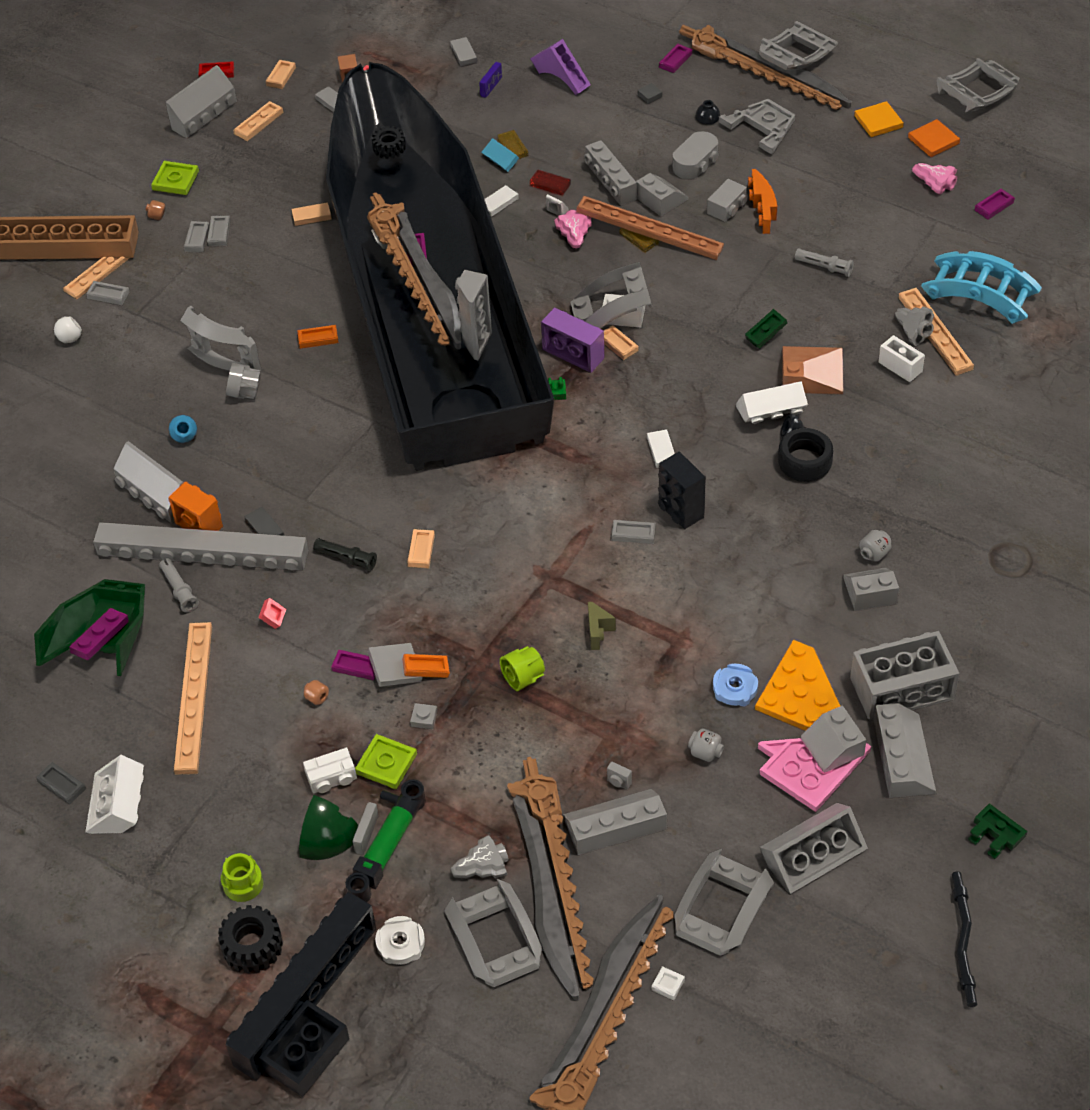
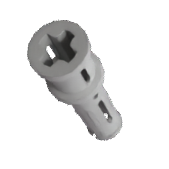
(833, 263)
(181, 590)

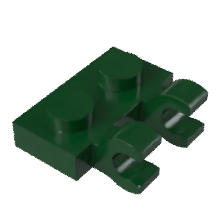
(998, 825)

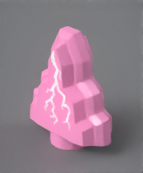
(937, 177)
(573, 227)

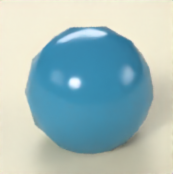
(182, 428)

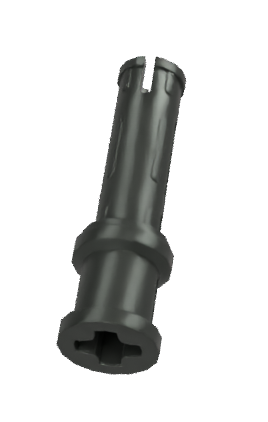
(353, 556)

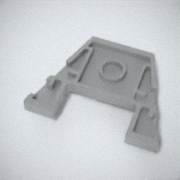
(766, 117)

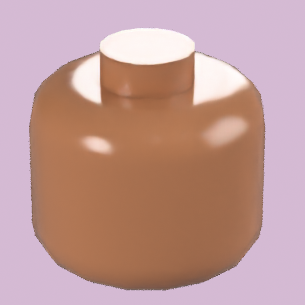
(155, 210)
(316, 692)

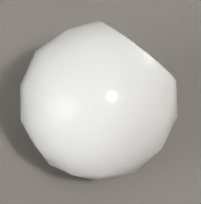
(67, 330)

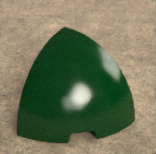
(325, 831)

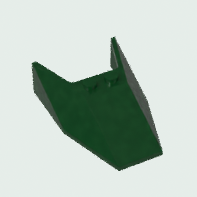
(83, 610)

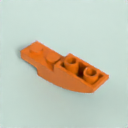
(763, 199)

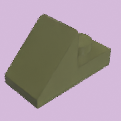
(599, 622)

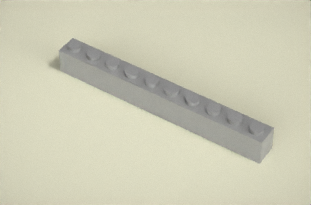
(201, 546)

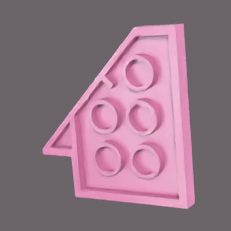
(799, 774)

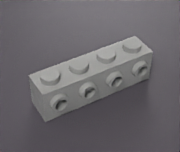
(611, 172)

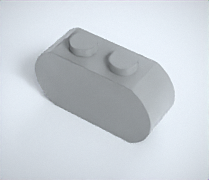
(695, 155)

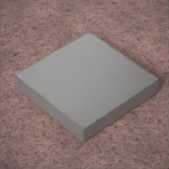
(388, 664)

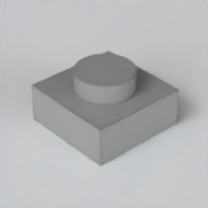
(423, 716)
(619, 775)

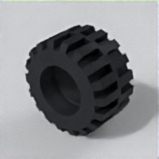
(247, 922)

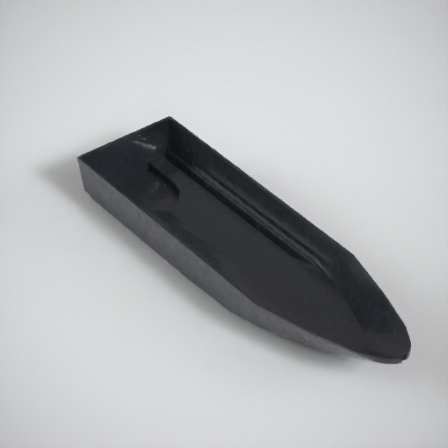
(436, 393)

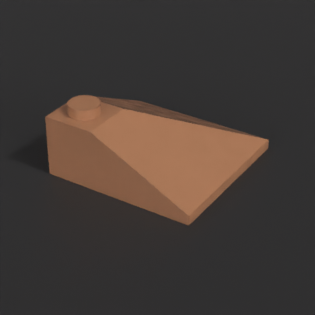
(816, 367)

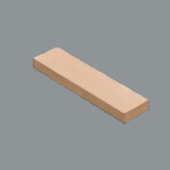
(96, 272)

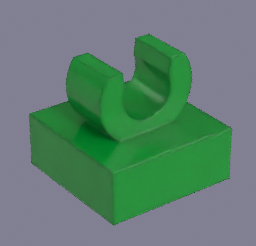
(558, 388)

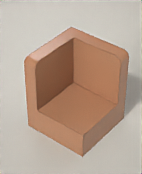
(346, 63)

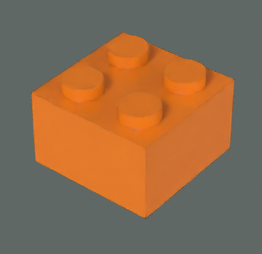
(195, 508)

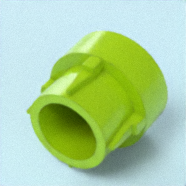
(522, 667)
(241, 878)

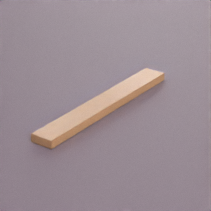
(193, 699)

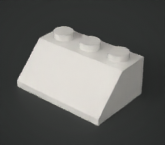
(772, 402)
(115, 796)

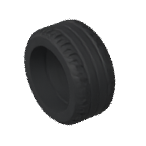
(805, 469)

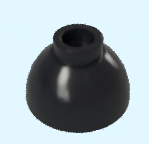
(707, 113)
(791, 423)

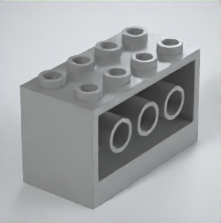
(905, 672)

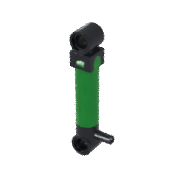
(369, 869)

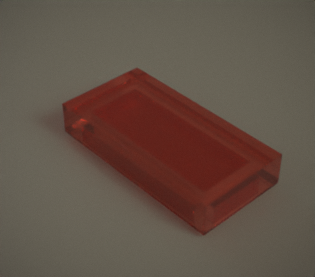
(550, 182)

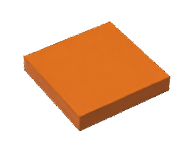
(934, 138)

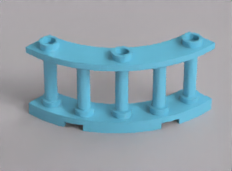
(986, 265)

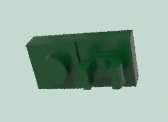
(766, 328)

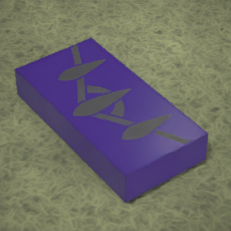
(490, 79)

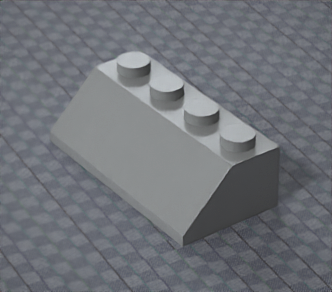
(200, 102)
(474, 311)
(146, 480)
(903, 751)
(616, 821)
(814, 847)

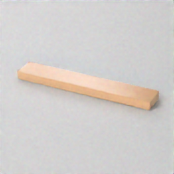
(940, 337)

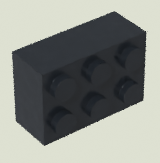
(681, 490)
(304, 1048)

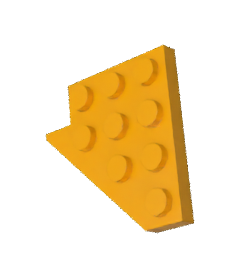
(798, 689)

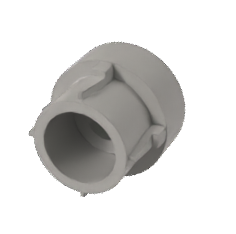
(242, 381)

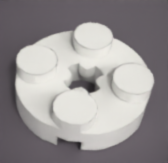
(395, 952)

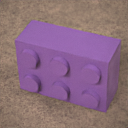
(572, 340)

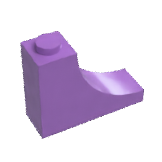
(561, 63)

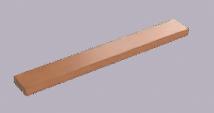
(650, 227)

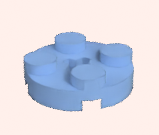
(735, 695)

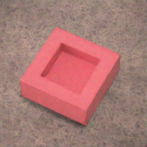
(272, 613)

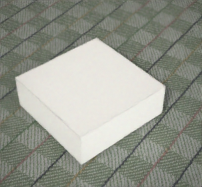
(668, 983)

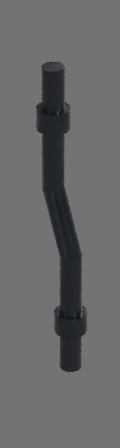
(967, 981)

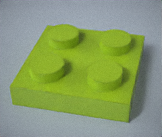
(175, 177)
(386, 761)

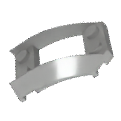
(776, 53)
(955, 84)
(636, 296)
(204, 329)
(732, 874)
(482, 905)

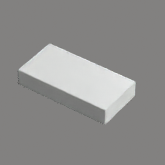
(500, 200)
(660, 445)

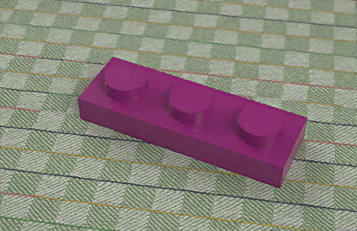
(99, 634)

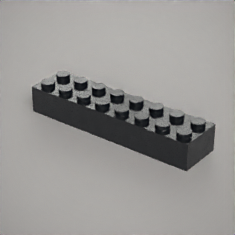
(306, 978)

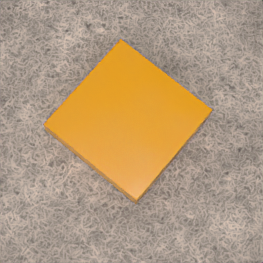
(878, 119)

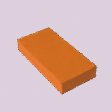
(317, 336)
(425, 665)

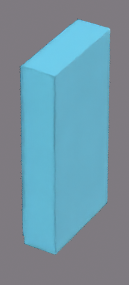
(500, 155)

